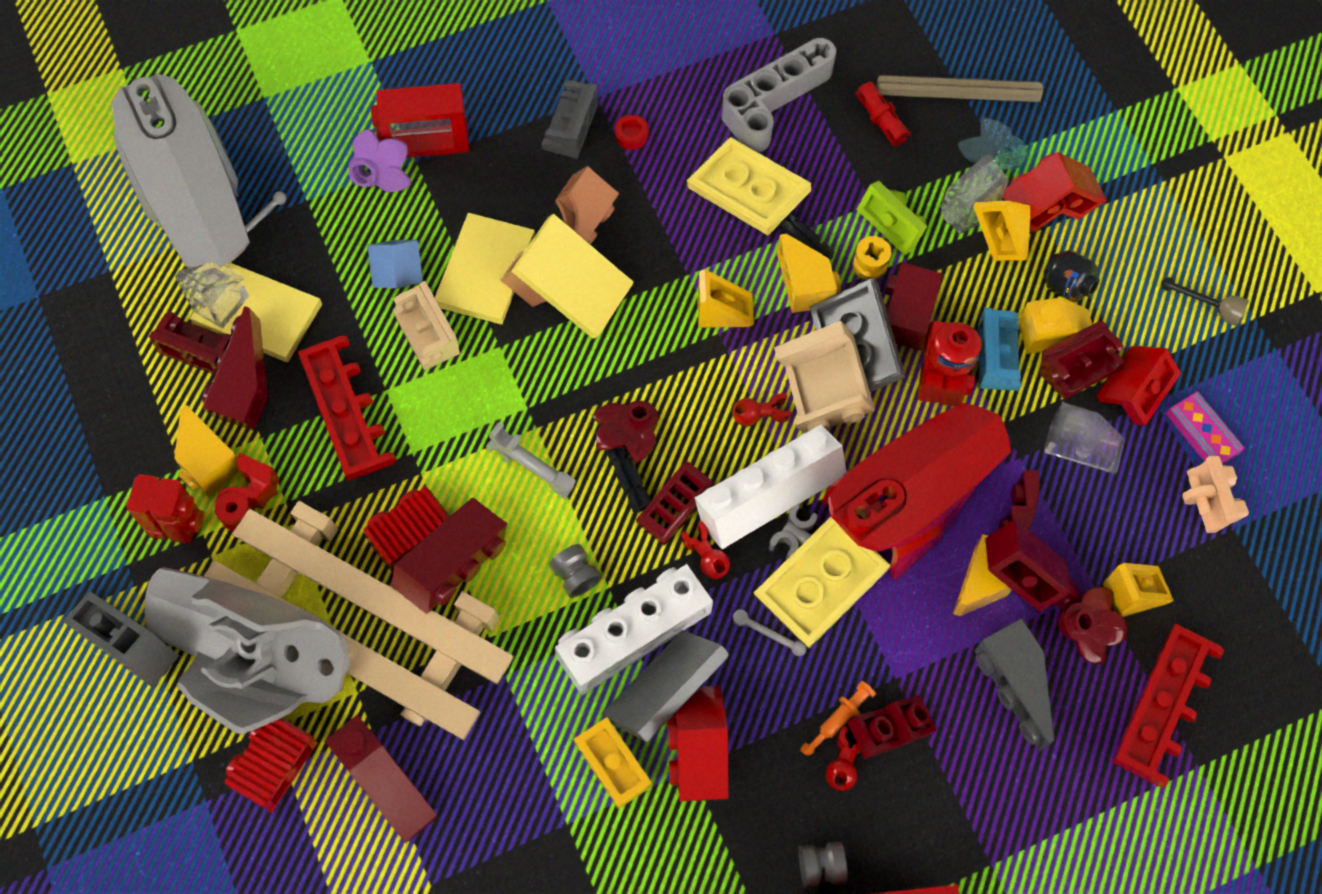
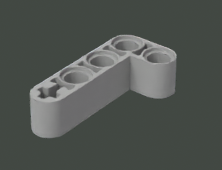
(753, 98)

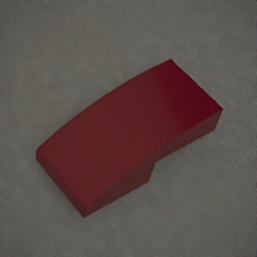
(1024, 499)
(892, 726)

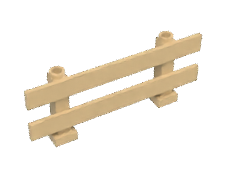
(455, 641)

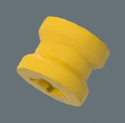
(867, 266)

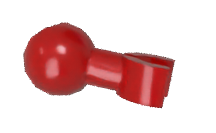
(752, 411)
(711, 559)
(842, 769)

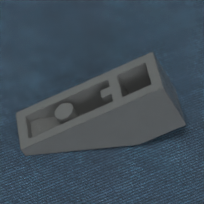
(121, 638)

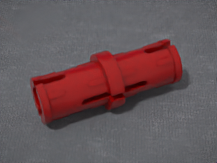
(882, 114)

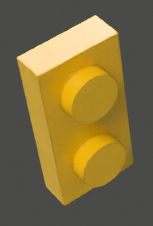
(612, 762)

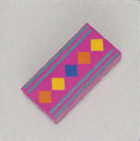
(1204, 429)

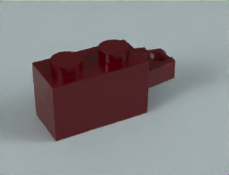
(1030, 567)

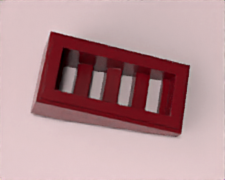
(695, 478)

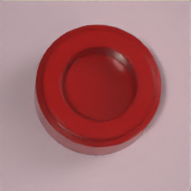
(631, 132)

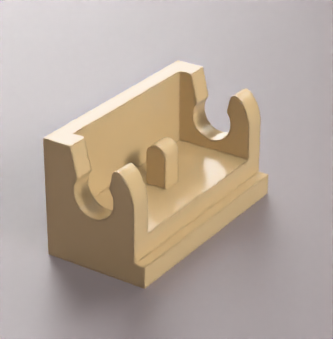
(425, 326)

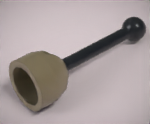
(1229, 308)

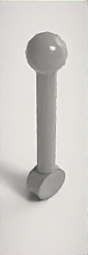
(278, 199)
(741, 618)

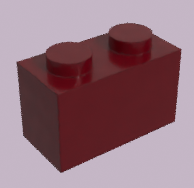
(912, 303)

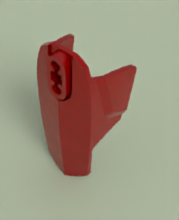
(927, 480)

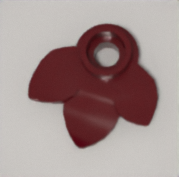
(623, 429)
(1097, 625)

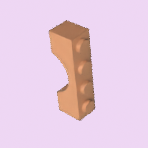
(583, 205)

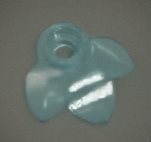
(997, 141)

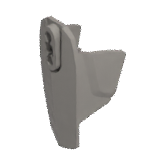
(179, 170)
(244, 649)

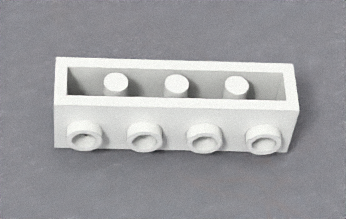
(771, 486)
(633, 628)

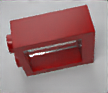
(424, 118)

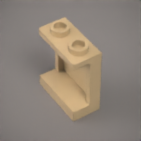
(826, 378)

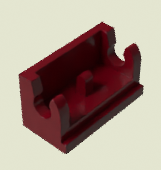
(188, 343)
(1081, 360)

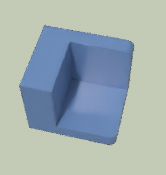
(395, 263)

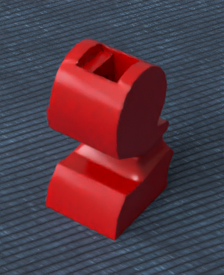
(234, 502)

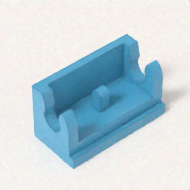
(999, 353)

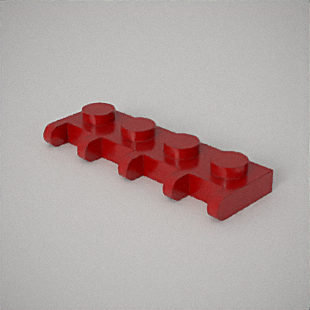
(342, 409)
(1163, 703)

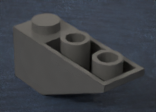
(1019, 672)

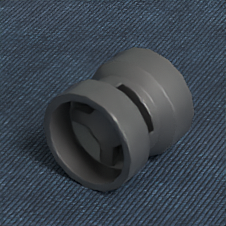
(573, 568)
(823, 864)

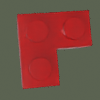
(1056, 188)
(701, 745)

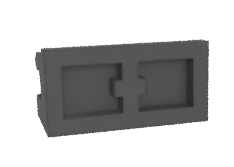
(571, 119)

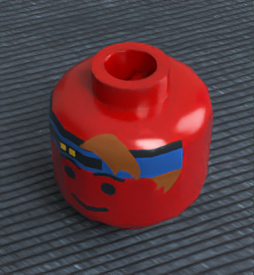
(955, 349)

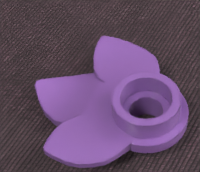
(382, 159)

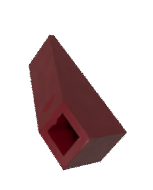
(240, 382)

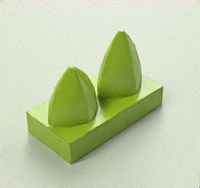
(891, 217)

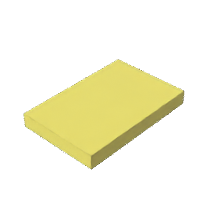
(749, 186)
(476, 267)
(572, 276)
(281, 310)
(820, 582)

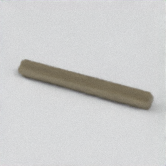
(959, 88)

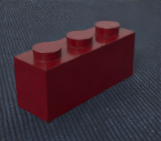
(449, 556)

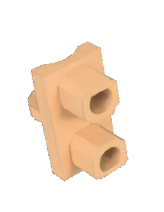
(1213, 494)

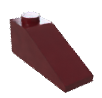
(381, 778)

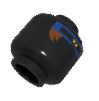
(1071, 276)

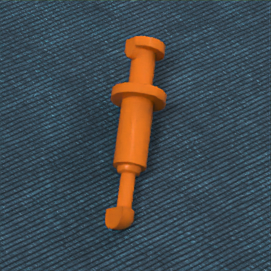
(840, 716)

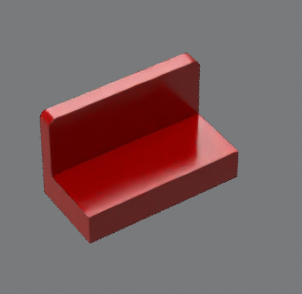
(1142, 382)

